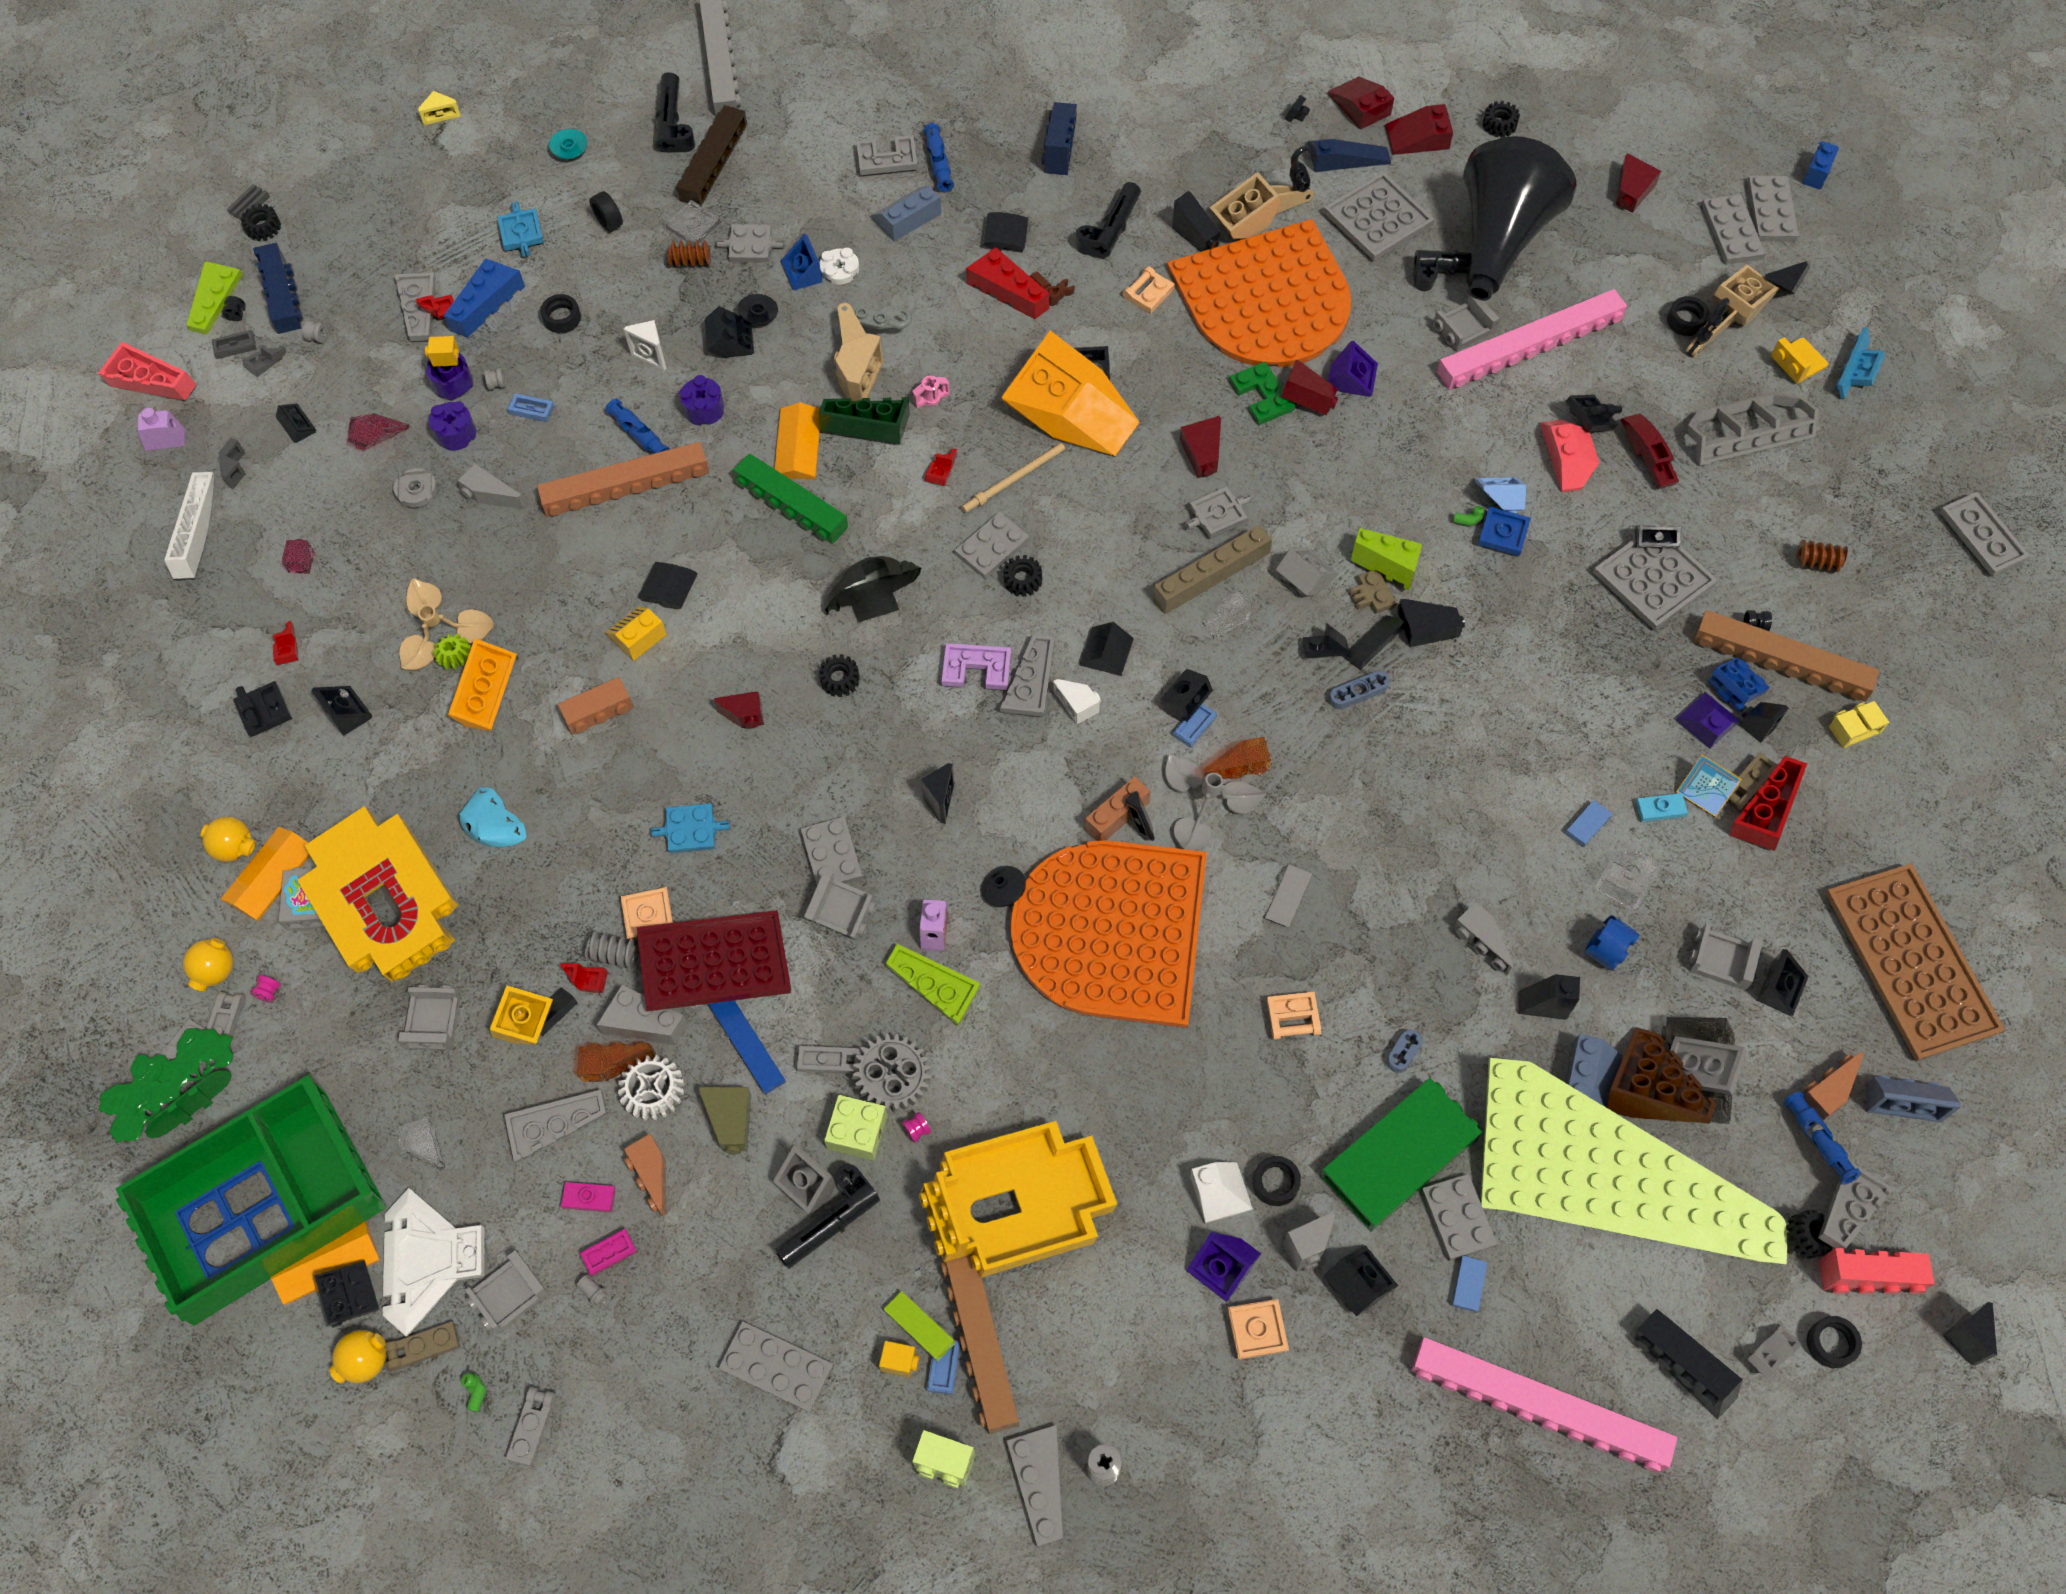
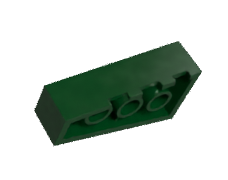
(865, 418)

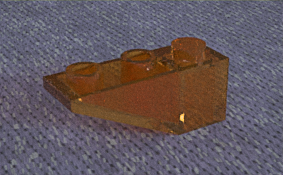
(1243, 759)
(604, 1063)

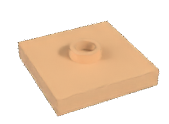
(646, 910)
(1258, 1329)

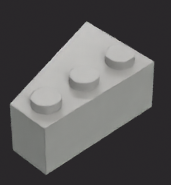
(628, 1018)

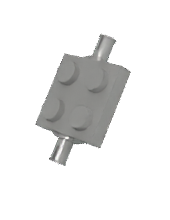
(750, 243)
(1218, 512)

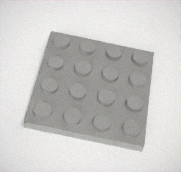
(1378, 216)
(1655, 580)

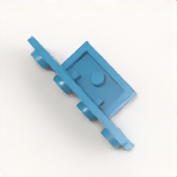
(1862, 365)

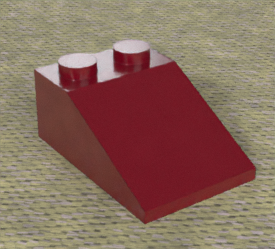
(1363, 101)
(1421, 131)

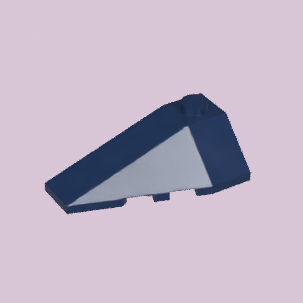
(1340, 154)

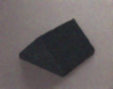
(1789, 277)
(1107, 649)
(342, 707)
(938, 791)
(1783, 984)
(1975, 1335)

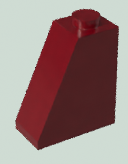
(1635, 182)
(1309, 389)
(1202, 444)

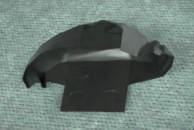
(871, 586)

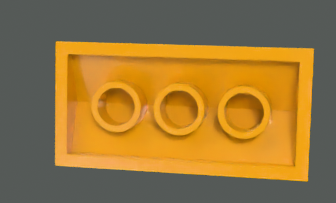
(798, 441)
(481, 685)
(262, 878)
(346, 1250)

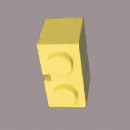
(1858, 724)

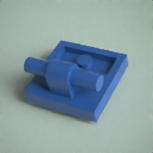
(1739, 683)

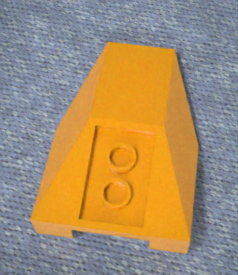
(1071, 398)

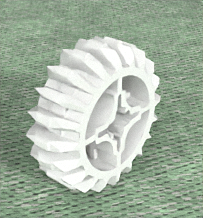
(664, 1102)

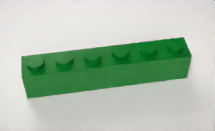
(790, 498)

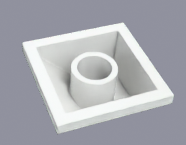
(1220, 1190)

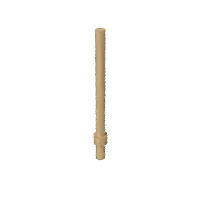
(981, 497)

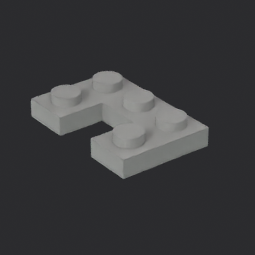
(901, 160)

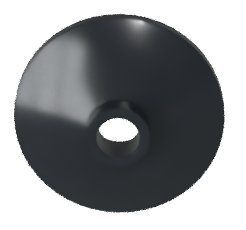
(758, 309)
(1006, 893)

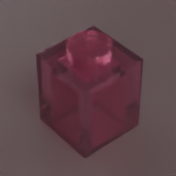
(298, 556)

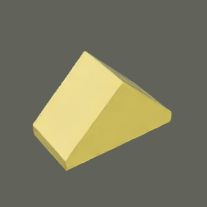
(438, 108)

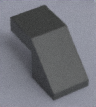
(229, 458)

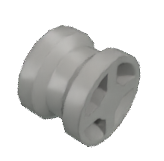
(315, 331)
(495, 378)

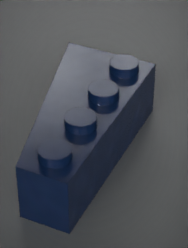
(1059, 138)
(279, 288)

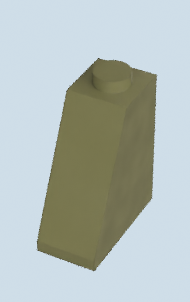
(729, 1115)

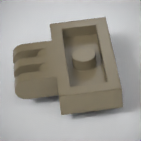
(1373, 590)

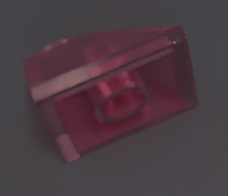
(373, 429)

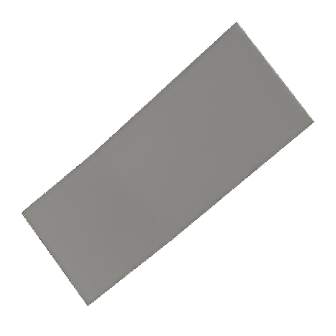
(1288, 895)

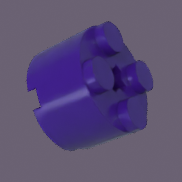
(450, 380)
(702, 400)
(452, 425)

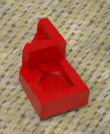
(435, 306)
(941, 467)
(285, 645)
(586, 978)

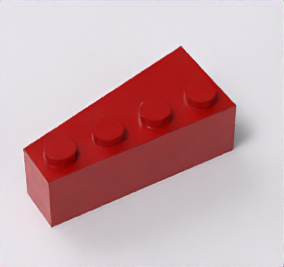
(1009, 283)
(1769, 809)

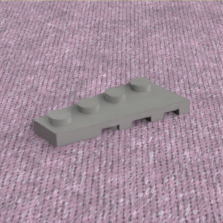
(410, 288)
(547, 1123)
(1038, 1477)

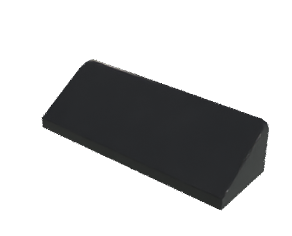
(1374, 641)

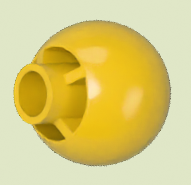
(227, 839)
(207, 963)
(358, 1357)

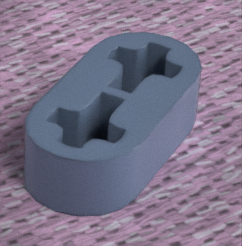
(1400, 1048)

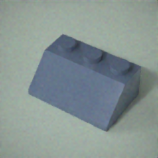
(909, 212)
(1593, 1067)
(1910, 1099)

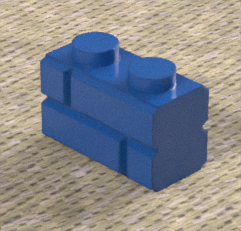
(1820, 165)

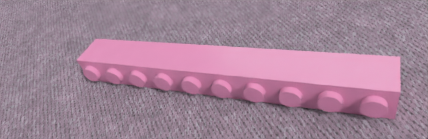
(1531, 339)
(1545, 1405)

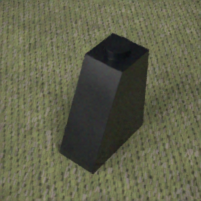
(1194, 223)
(1429, 622)
(1550, 997)

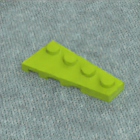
(213, 287)
(938, 984)

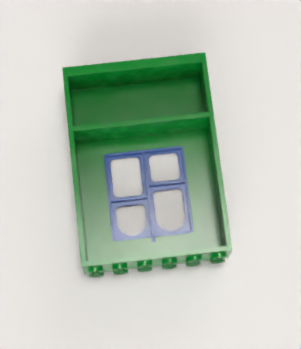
(311, 1176)

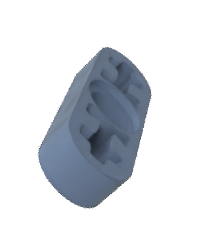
(1365, 682)

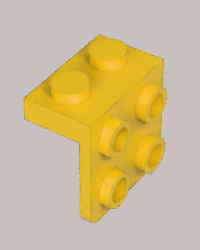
(1798, 359)

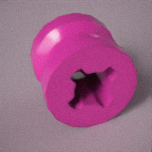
(265, 989)
(916, 1127)

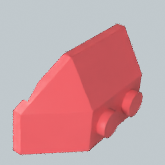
(1570, 453)

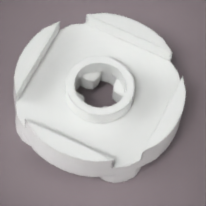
(835, 257)

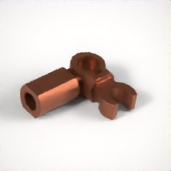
(1055, 292)

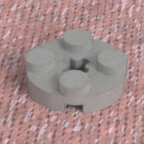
(423, 496)

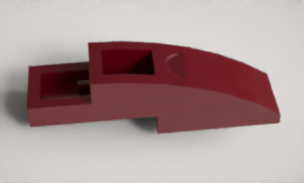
(1653, 448)

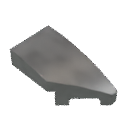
(263, 359)

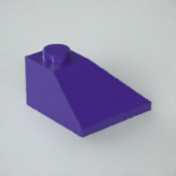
(1353, 371)
(1707, 720)
(1223, 1263)

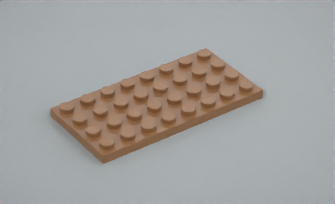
(1914, 962)

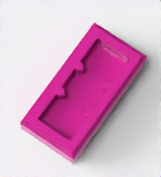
(588, 1197)
(608, 1252)

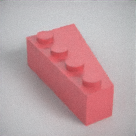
(141, 372)
(1875, 1272)

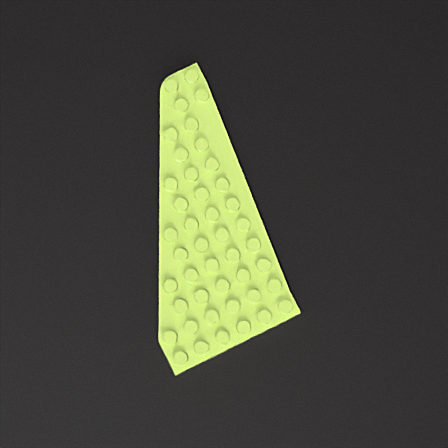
(1586, 1166)

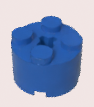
(1610, 942)

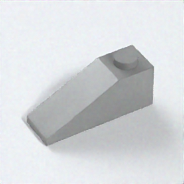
(488, 489)

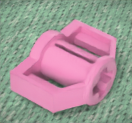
(931, 394)

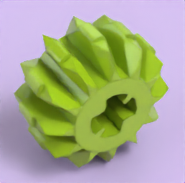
(452, 651)

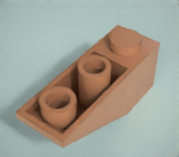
(1835, 1087)
(651, 1167)

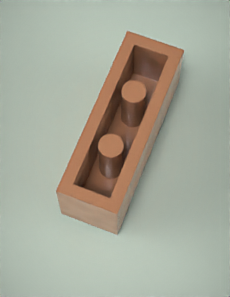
(595, 706)
(1113, 812)

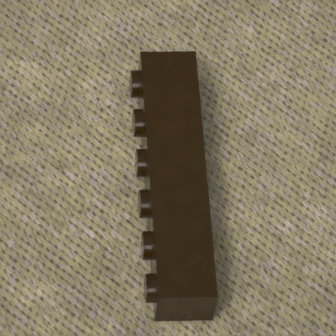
(712, 155)

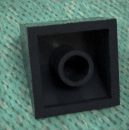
(1360, 1280)

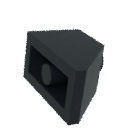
(1763, 719)

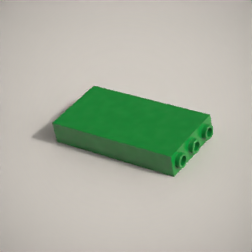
(1401, 1154)

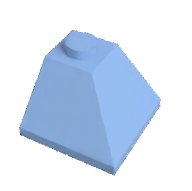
(1505, 491)

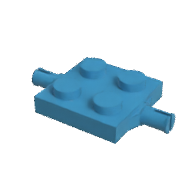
(520, 229)
(690, 828)

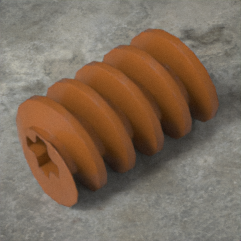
(689, 254)
(1821, 555)

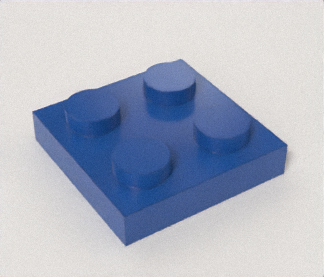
(1504, 531)

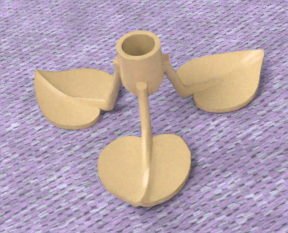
(422, 602)

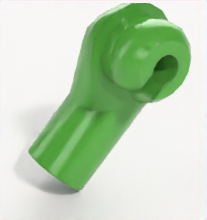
(1470, 519)
(476, 1389)

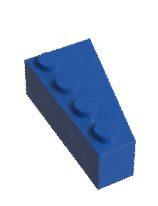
(482, 296)

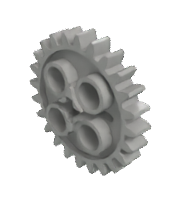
(905, 1056)

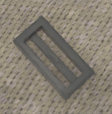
(245, 201)
(232, 345)

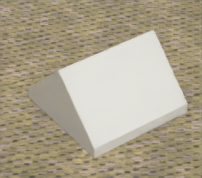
(645, 343)

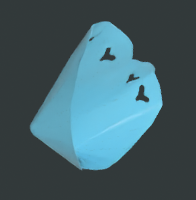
(490, 820)

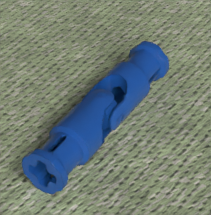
(938, 157)
(635, 427)
(1831, 1151)

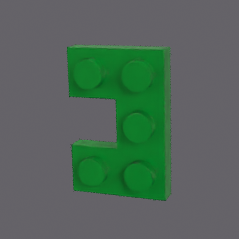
(1269, 387)

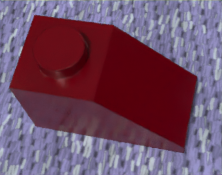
(741, 709)

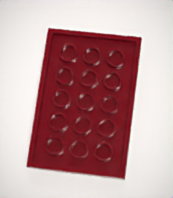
(712, 960)

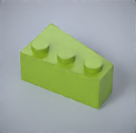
(1387, 554)

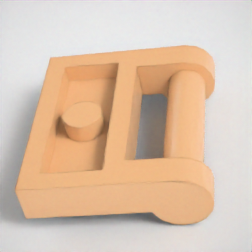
(1153, 294)
(1293, 1008)

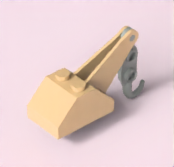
(861, 353)

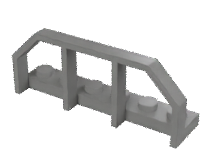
(1757, 439)

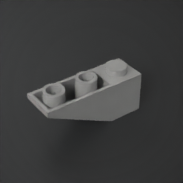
(1482, 932)

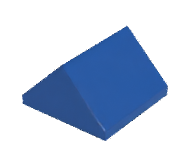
(802, 264)

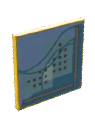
(1709, 785)

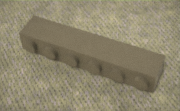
(1212, 569)

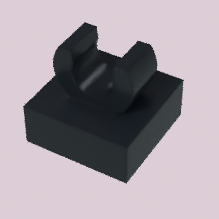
(1298, 110)

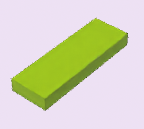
(919, 1326)

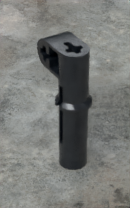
(669, 134)
(1114, 224)
(1437, 261)
(833, 1219)

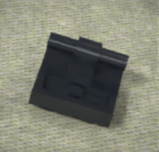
(1593, 413)
(261, 708)
(345, 1293)

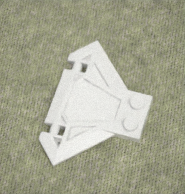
(425, 1259)

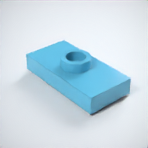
(1661, 807)

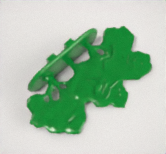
(160, 1082)

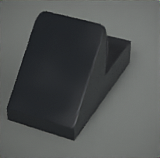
(1324, 646)

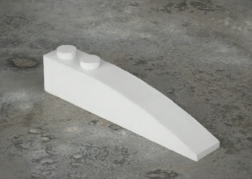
(191, 527)

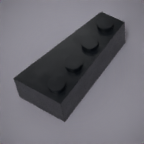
(1689, 1363)

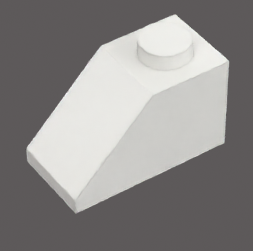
(1077, 699)

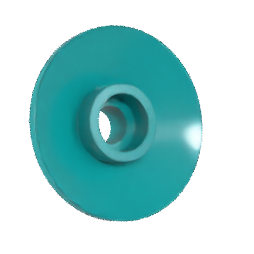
(568, 143)

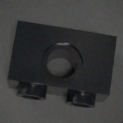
(1186, 695)

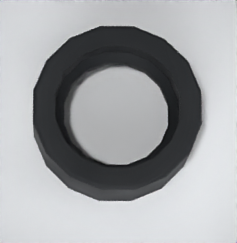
(606, 211)
(1693, 305)
(560, 325)
(1289, 1167)
(1850, 1332)

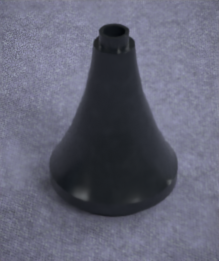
(1513, 194)

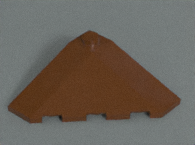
(1655, 1086)

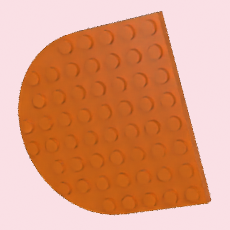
(1267, 295)
(1113, 930)

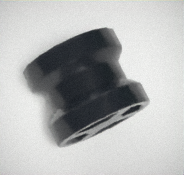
(233, 308)

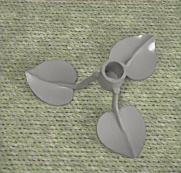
(1182, 775)

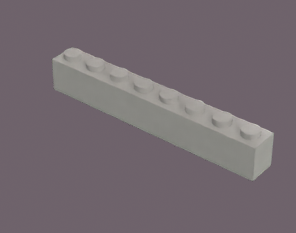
(719, 55)

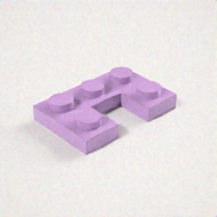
(962, 656)

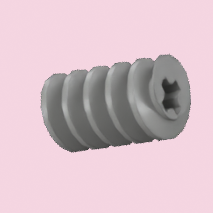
(611, 951)
(1110, 1457)

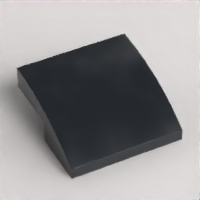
(1005, 231)
(668, 585)

